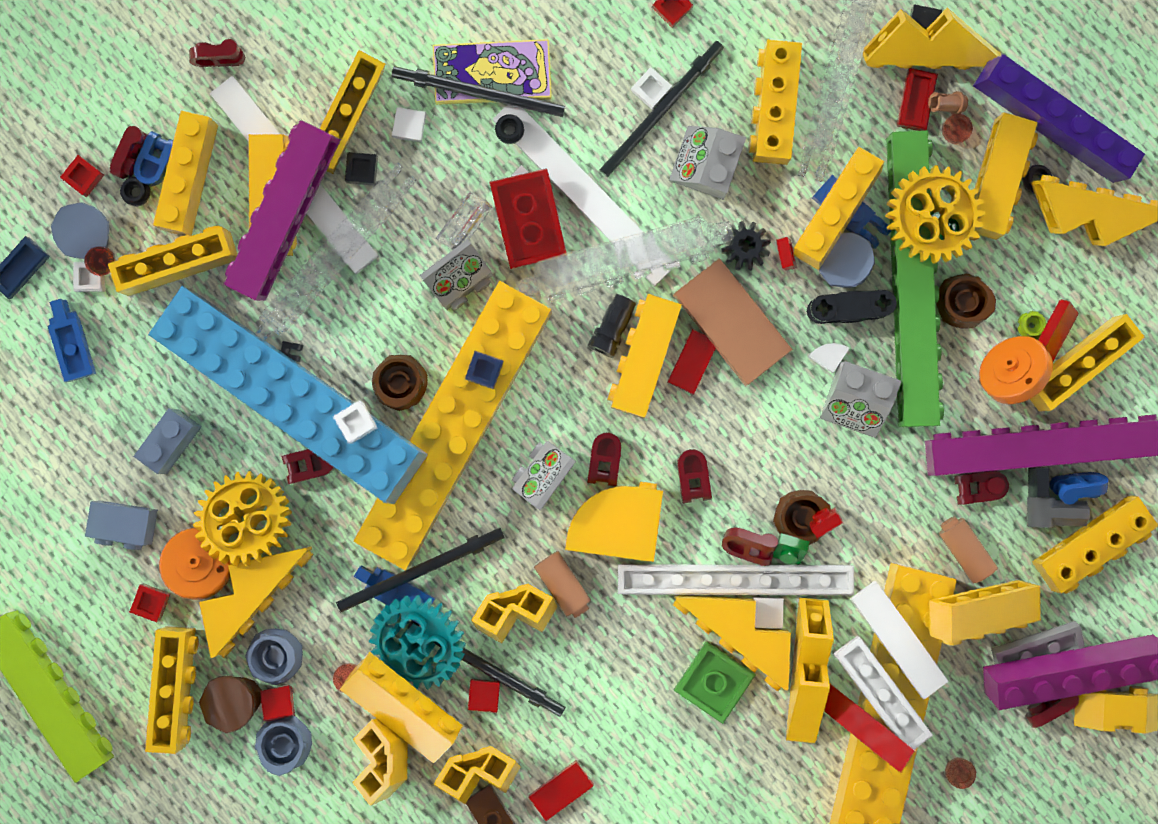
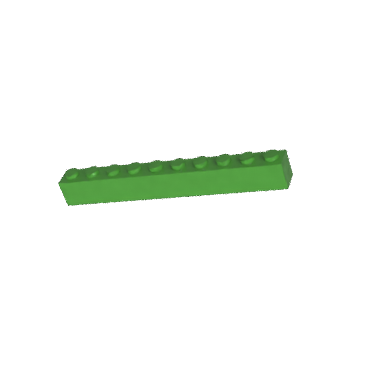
(916, 297)

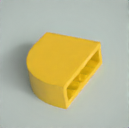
(618, 523)

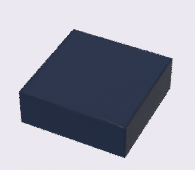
(484, 370)

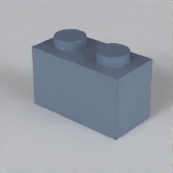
(167, 441)
(121, 524)

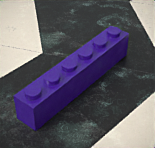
(1059, 119)

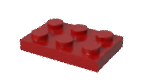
(528, 218)

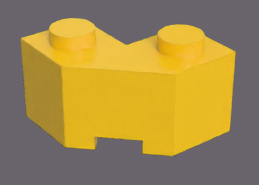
(502, 609)
(1112, 710)
(388, 762)
(464, 771)

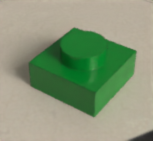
(791, 549)

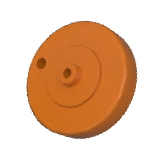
(1016, 370)
(189, 568)

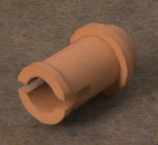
(953, 103)

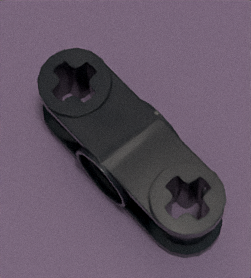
(851, 306)

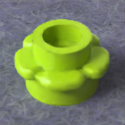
(1032, 317)

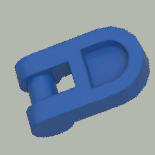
(149, 168)
(1079, 485)

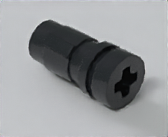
(612, 326)

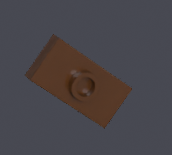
(488, 807)

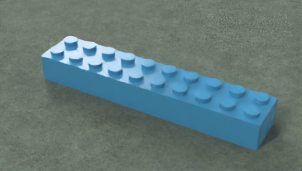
(284, 394)

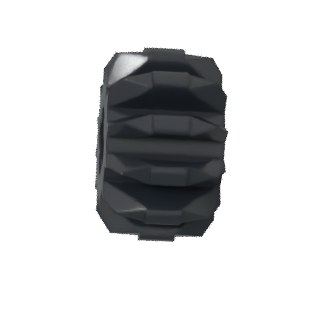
(752, 255)

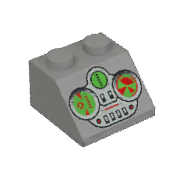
(707, 160)
(457, 276)
(860, 399)
(543, 474)

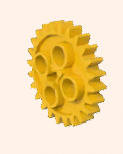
(961, 208)
(235, 496)

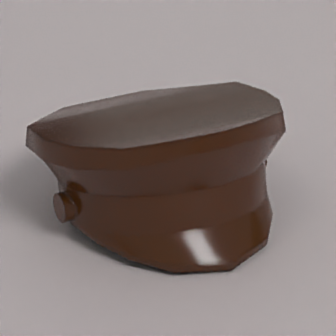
(969, 295)
(400, 375)
(796, 512)
(230, 702)

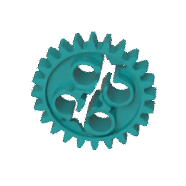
(434, 627)

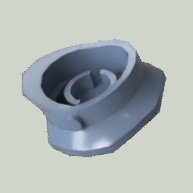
(79, 229)
(848, 261)
(266, 659)
(275, 743)

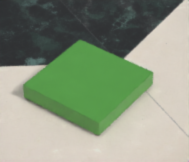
(714, 682)

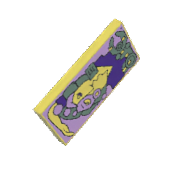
(502, 66)

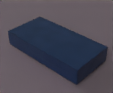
(20, 266)

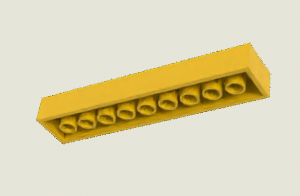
(455, 425)
(869, 786)

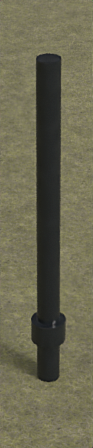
(698, 68)
(422, 79)
(474, 545)
(536, 696)

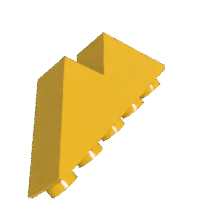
(943, 43)
(1102, 213)
(252, 587)
(735, 624)
(809, 670)

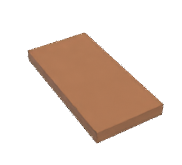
(732, 322)

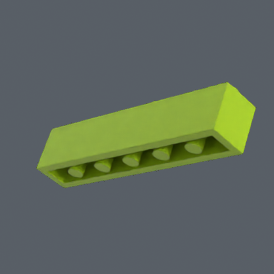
(49, 699)

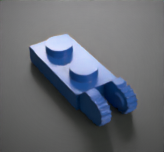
(861, 217)

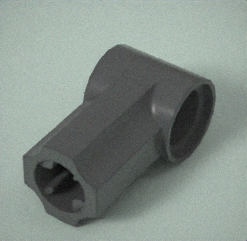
(1049, 512)

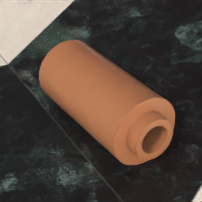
(967, 549)
(563, 585)

